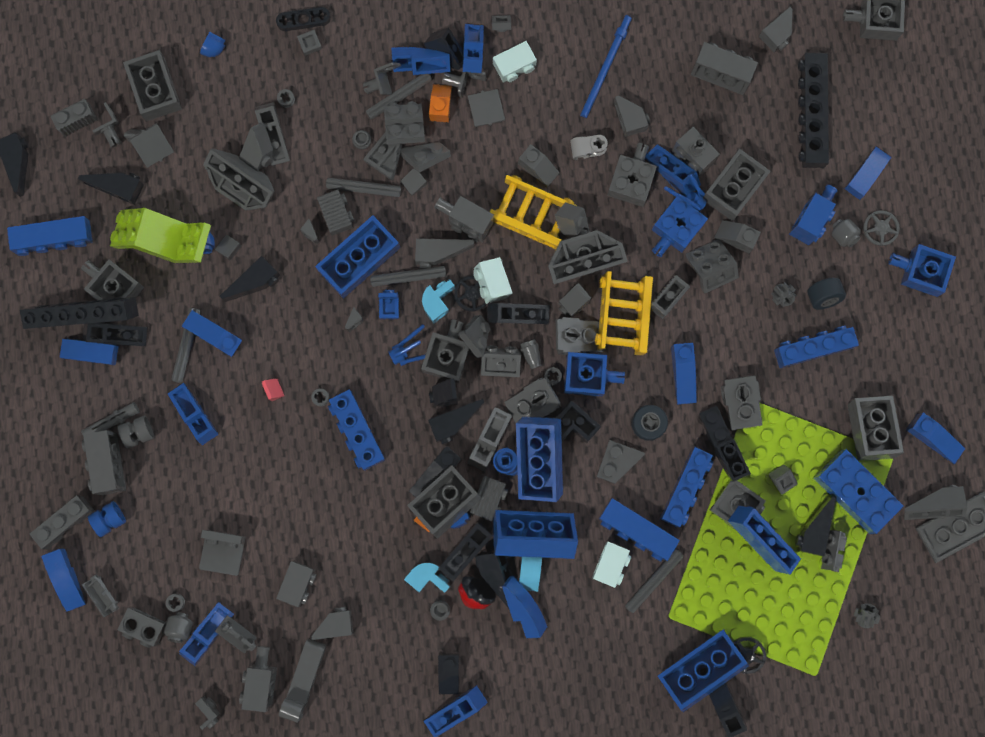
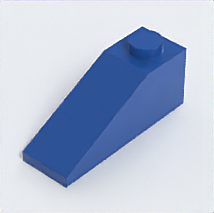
(673, 170)
(211, 333)
(684, 372)
(935, 437)
(456, 711)

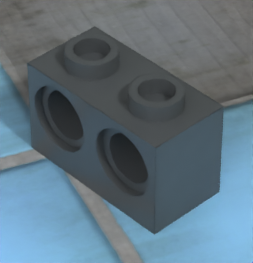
(143, 621)

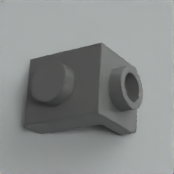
(208, 708)

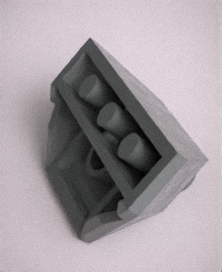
(238, 180)
(585, 255)

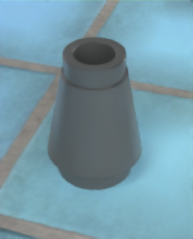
(531, 353)

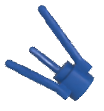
(695, 199)
(399, 353)

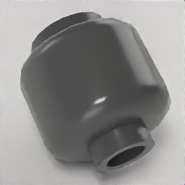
(846, 232)
(178, 628)

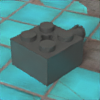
(879, 19)
(695, 151)
(637, 170)
(467, 218)
(106, 278)
(442, 345)
(259, 683)

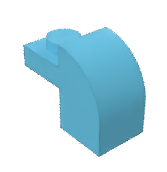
(432, 300)
(530, 572)
(423, 573)

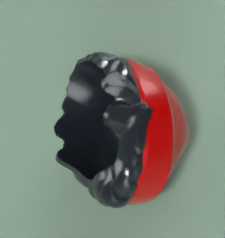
(476, 592)

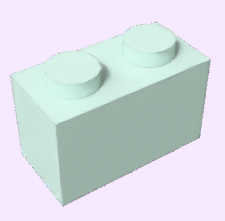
(514, 62)
(492, 280)
(611, 564)

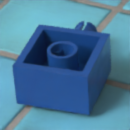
(815, 216)
(672, 234)
(929, 281)
(596, 367)

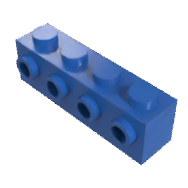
(49, 235)
(817, 347)
(356, 429)
(686, 487)
(638, 529)
(764, 539)

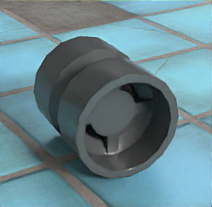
(142, 430)

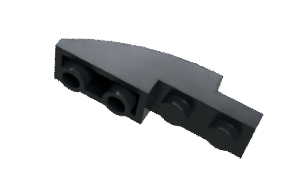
(723, 444)

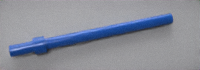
(620, 35)

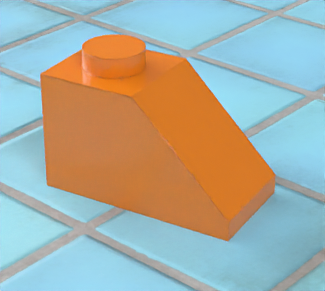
(440, 103)

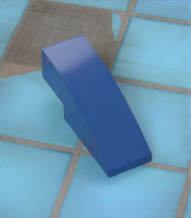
(473, 48)
(420, 60)
(868, 173)
(89, 352)
(192, 414)
(63, 579)
(524, 608)
(204, 635)

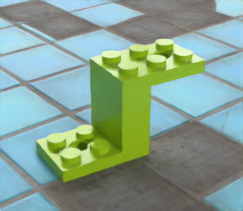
(160, 235)

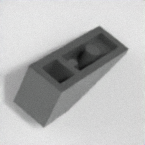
(268, 116)
(436, 251)
(943, 503)

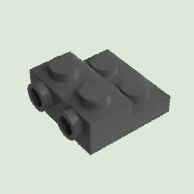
(404, 123)
(736, 495)

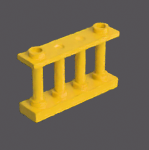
(517, 224)
(641, 324)

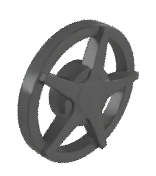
(881, 228)

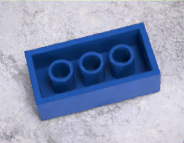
(368, 241)
(539, 459)
(842, 479)
(534, 534)
(684, 677)

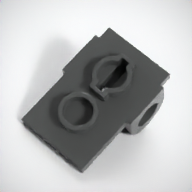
(575, 335)
(534, 401)
(743, 404)

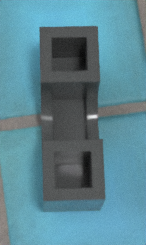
(55, 526)

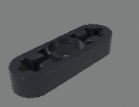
(315, 11)

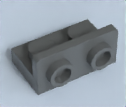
(501, 361)

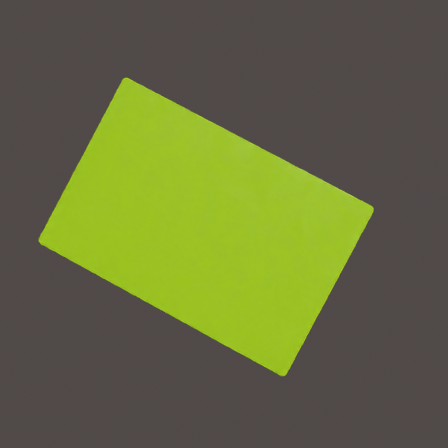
(735, 588)

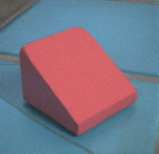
(272, 389)

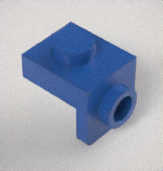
(388, 305)

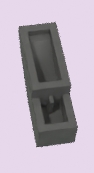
(489, 439)

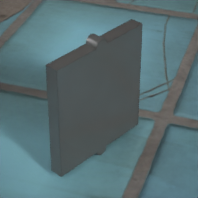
(486, 108)
(151, 145)

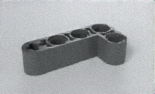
(302, 681)

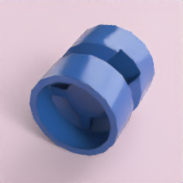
(506, 461)
(104, 520)

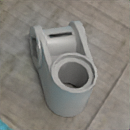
(587, 147)

